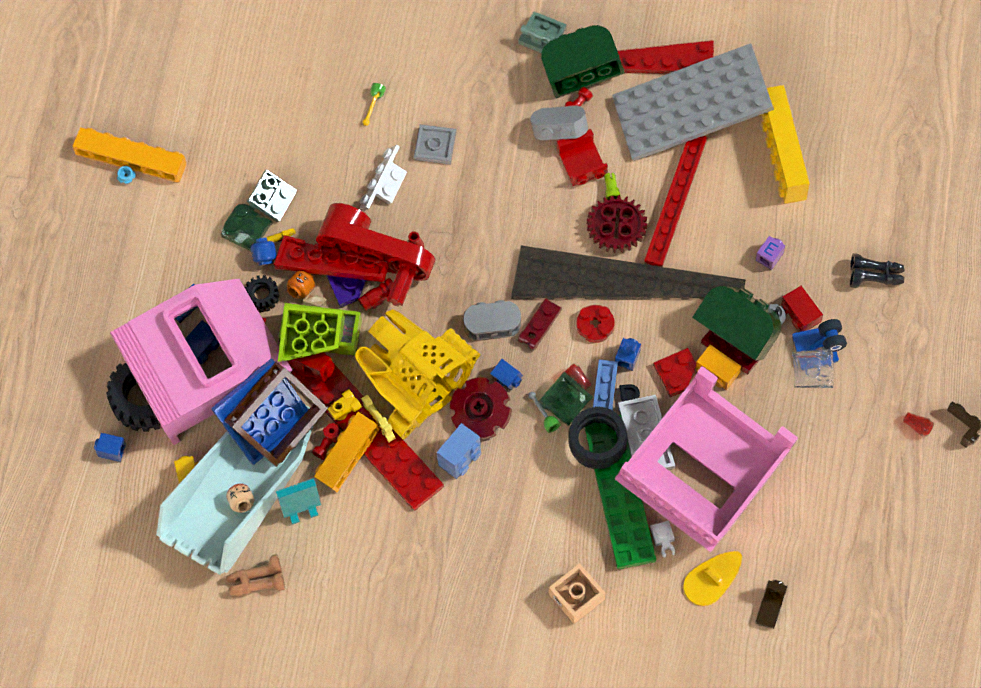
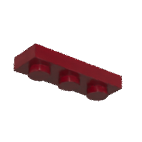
(729, 350)

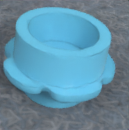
(123, 171)

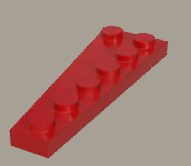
(665, 58)
(301, 256)

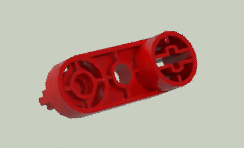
(349, 231)

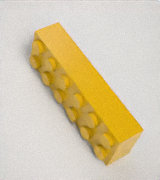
(785, 148)

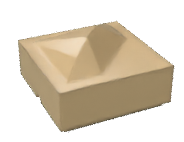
(314, 300)

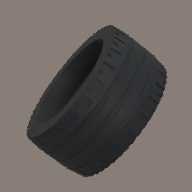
(597, 415)

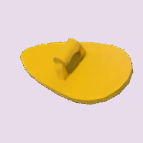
(712, 578)

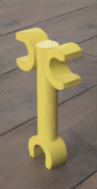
(382, 422)

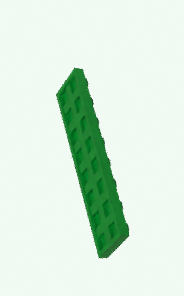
(621, 507)

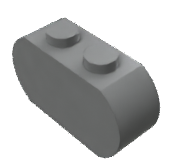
(559, 123)
(492, 320)

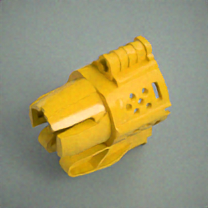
(412, 362)

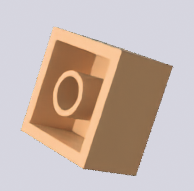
(576, 593)

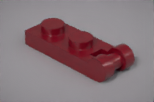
(540, 324)

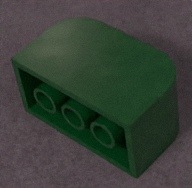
(581, 60)
(740, 320)

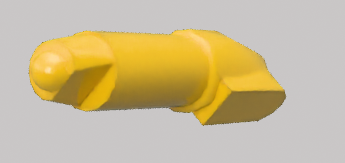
(279, 236)

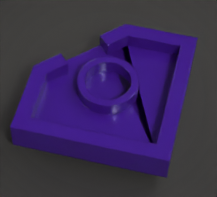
(346, 289)

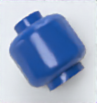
(263, 251)

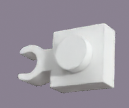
(663, 535)

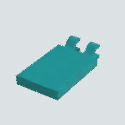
(298, 499)

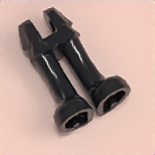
(858, 276)

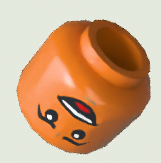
(300, 285)

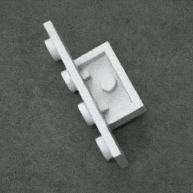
(386, 181)

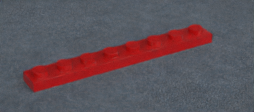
(675, 201)

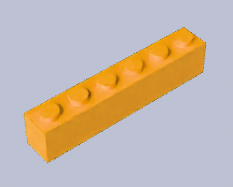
(124, 152)

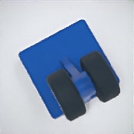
(824, 336)

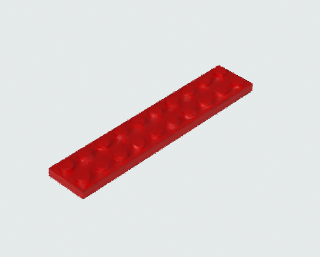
(394, 459)

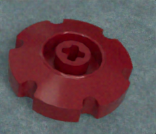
(493, 415)

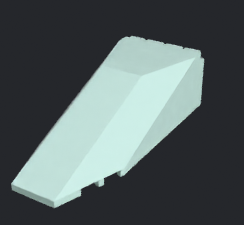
(198, 511)

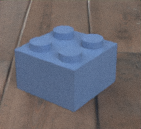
(459, 451)

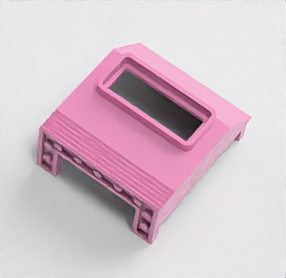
(169, 369)
(722, 442)

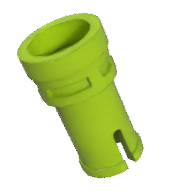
(611, 186)

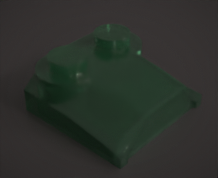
(245, 226)
(565, 398)

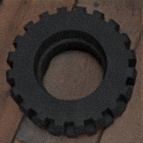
(124, 411)

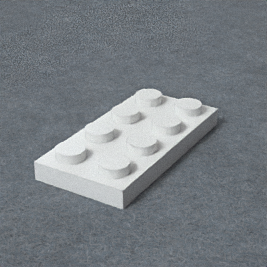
(640, 419)

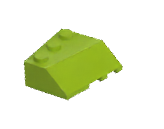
(309, 331)

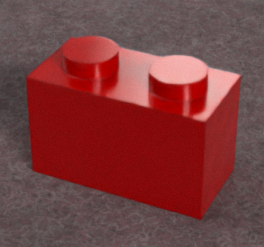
(801, 309)

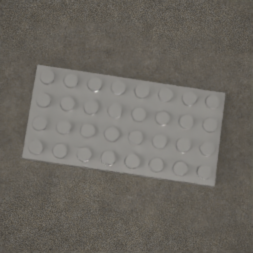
(692, 102)

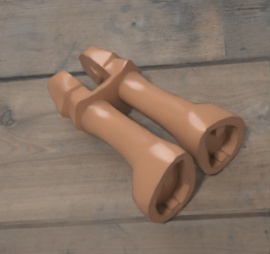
(272, 568)

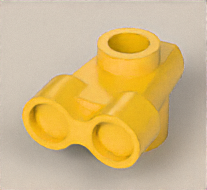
(346, 403)

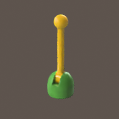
(377, 91)

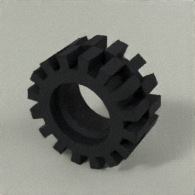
(268, 284)

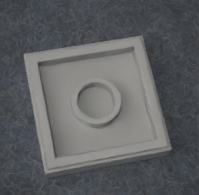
(435, 144)

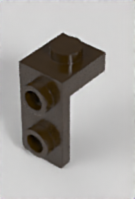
(972, 422)
(771, 604)

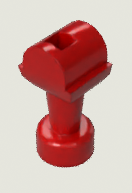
(583, 95)
(331, 434)

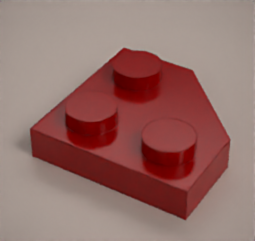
(676, 371)

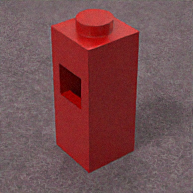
(317, 366)

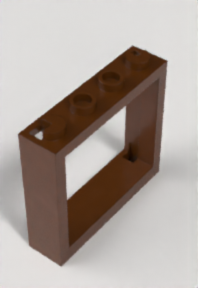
(256, 397)

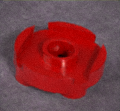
(602, 315)

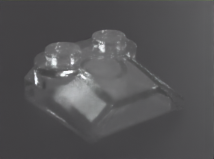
(814, 368)

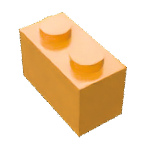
(719, 365)

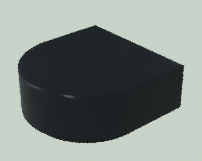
(629, 392)

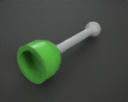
(550, 422)

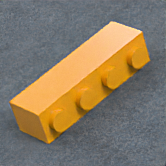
(347, 451)

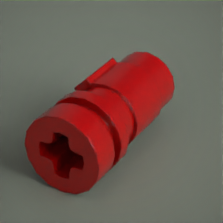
(376, 296)

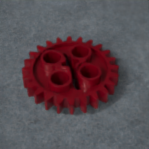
(598, 222)

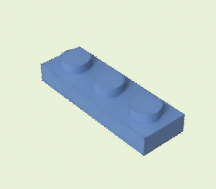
(605, 384)

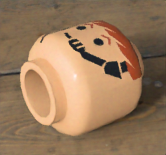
(240, 498)

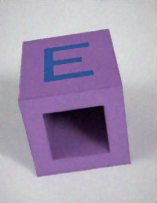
(770, 252)

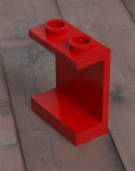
(581, 158)

